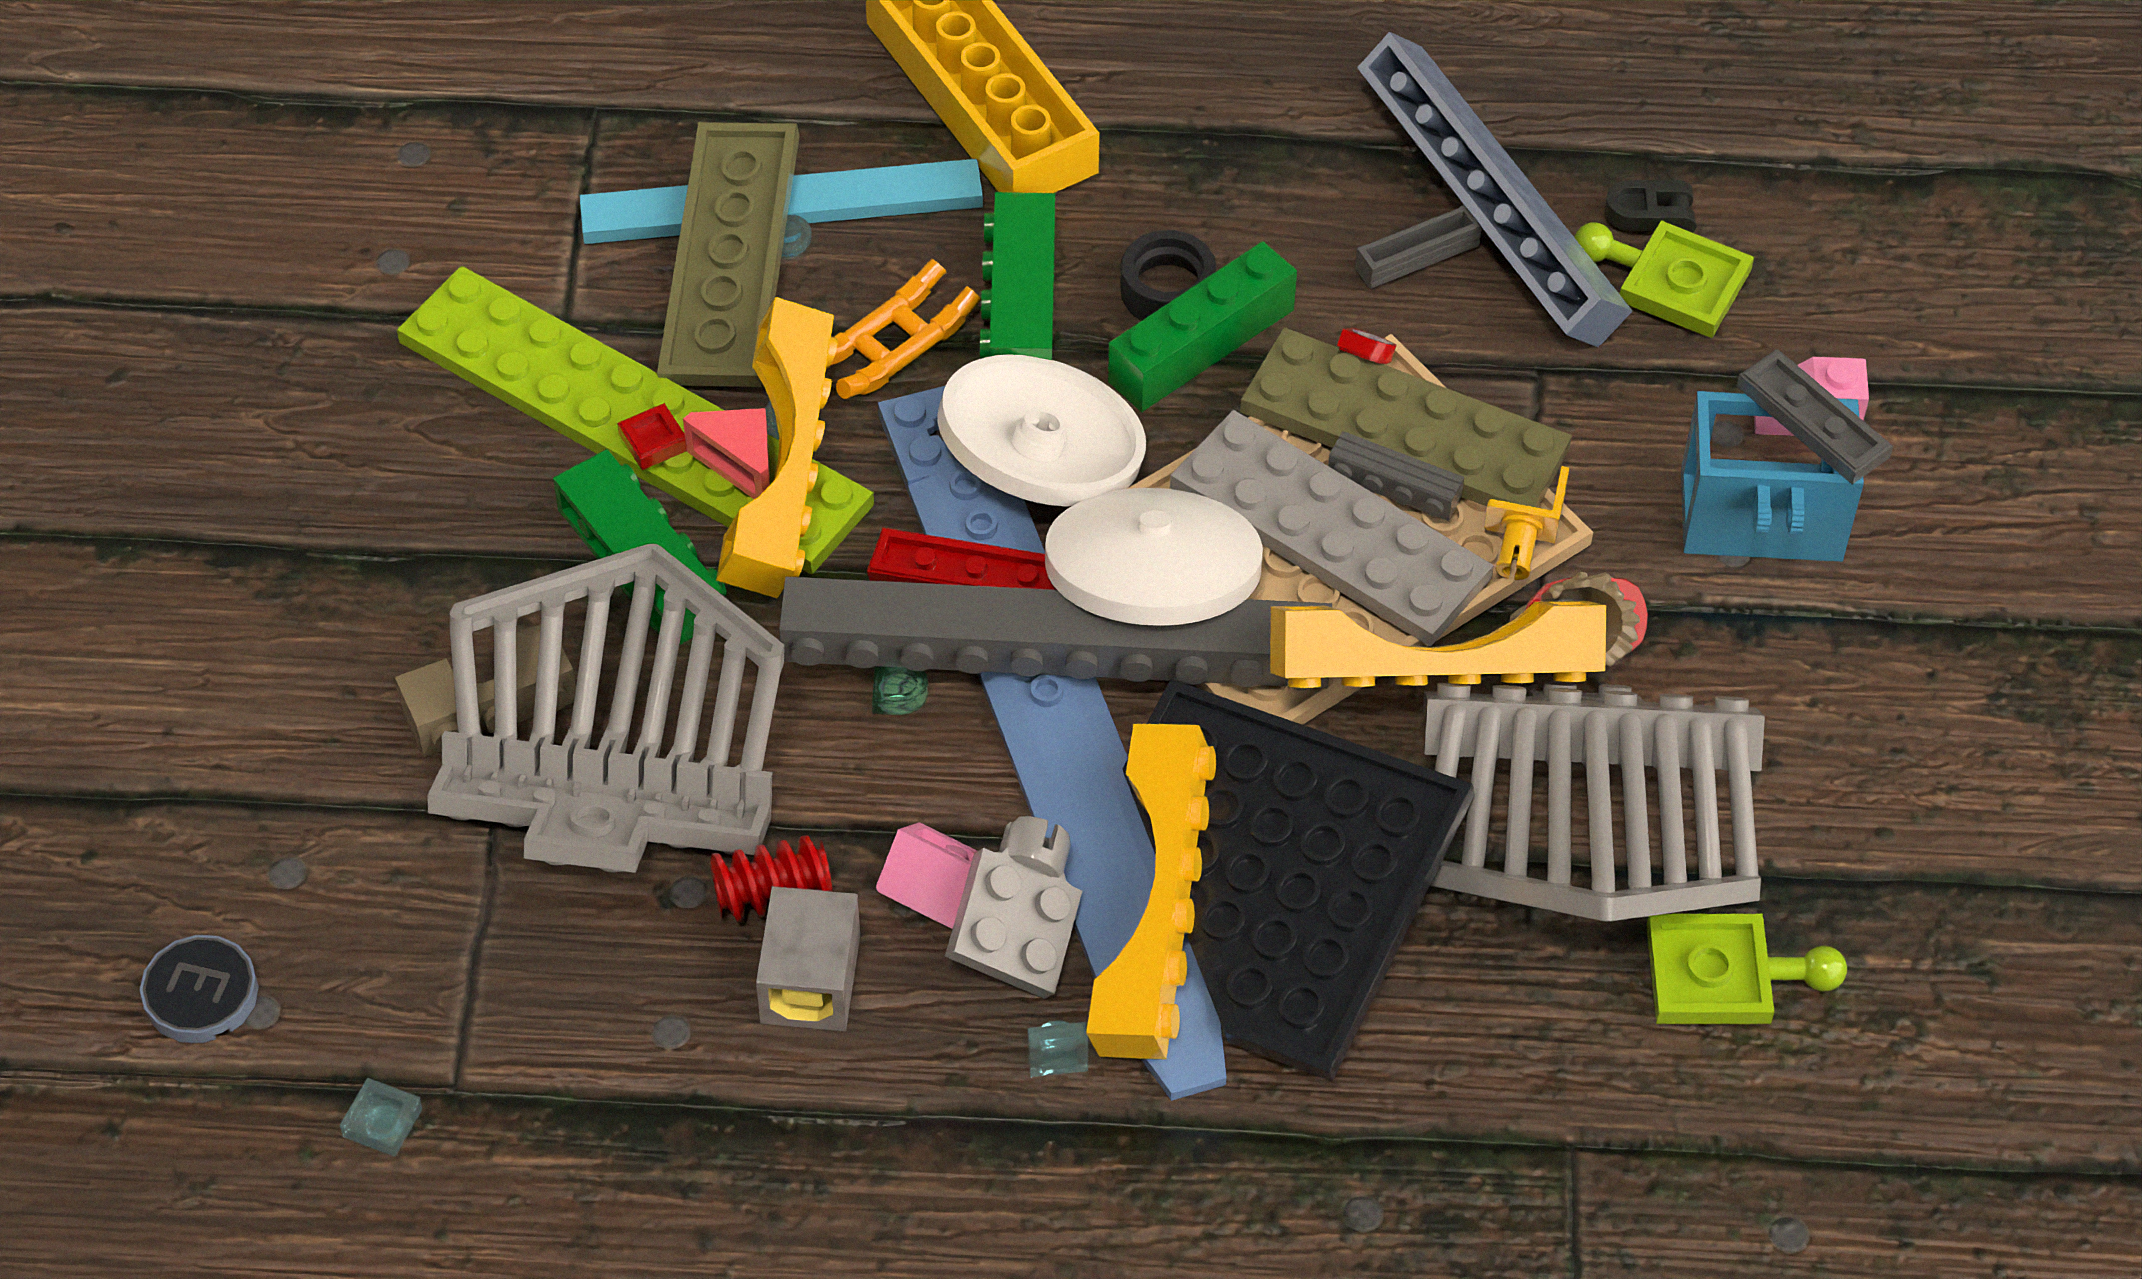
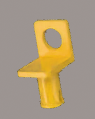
(1522, 527)

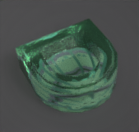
(898, 690)

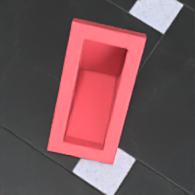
(732, 446)

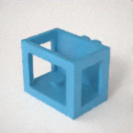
(1761, 504)

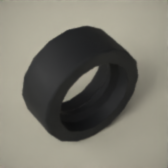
(1156, 249)

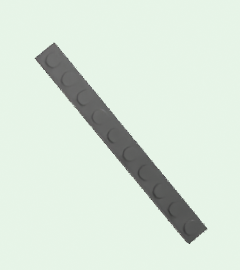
(1016, 633)

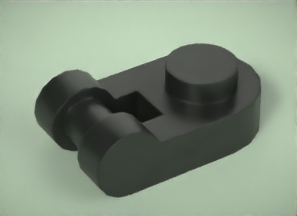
(1634, 204)

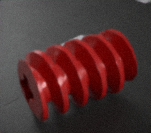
(753, 881)

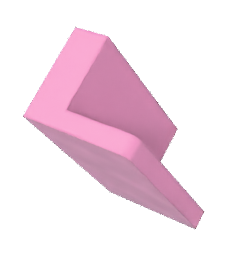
(926, 872)

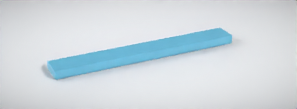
(813, 197)

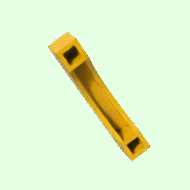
(791, 362)
(1542, 639)
(1135, 995)

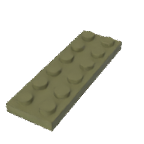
(728, 252)
(1327, 391)

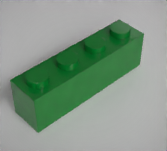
(1020, 276)
(1201, 326)
(614, 515)

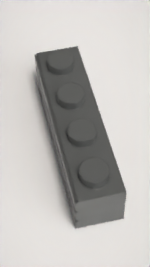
(1417, 247)
(1397, 475)

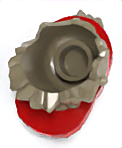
(1624, 608)

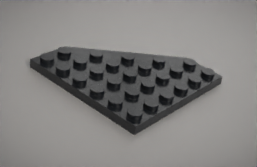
(1304, 873)

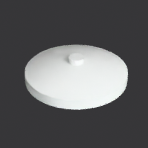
(1040, 429)
(1153, 556)

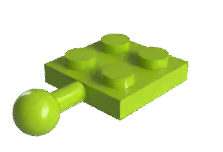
(1675, 274)
(1721, 971)

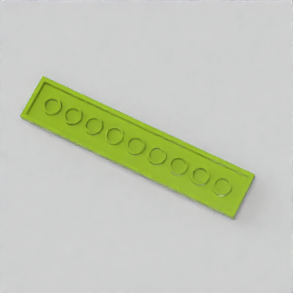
(589, 388)

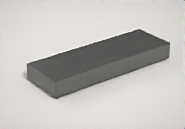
(1814, 416)

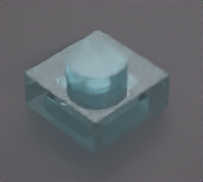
(1057, 1048)
(381, 1117)

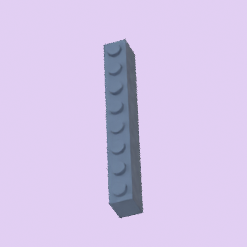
(1495, 190)

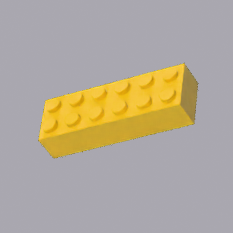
(990, 91)

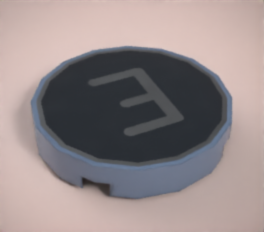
(199, 988)

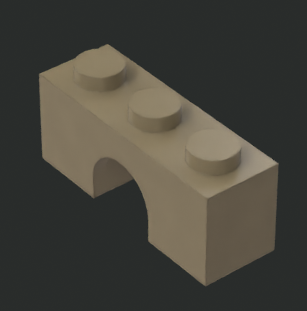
(429, 694)

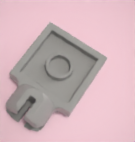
(1018, 908)

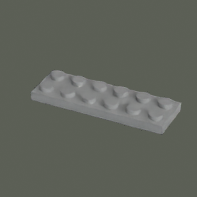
(1335, 528)

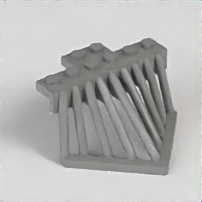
(1599, 731)
(602, 802)

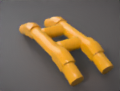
(899, 310)

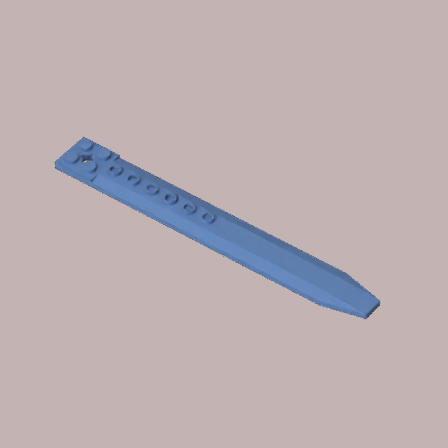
(1060, 746)

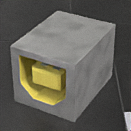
(808, 958)

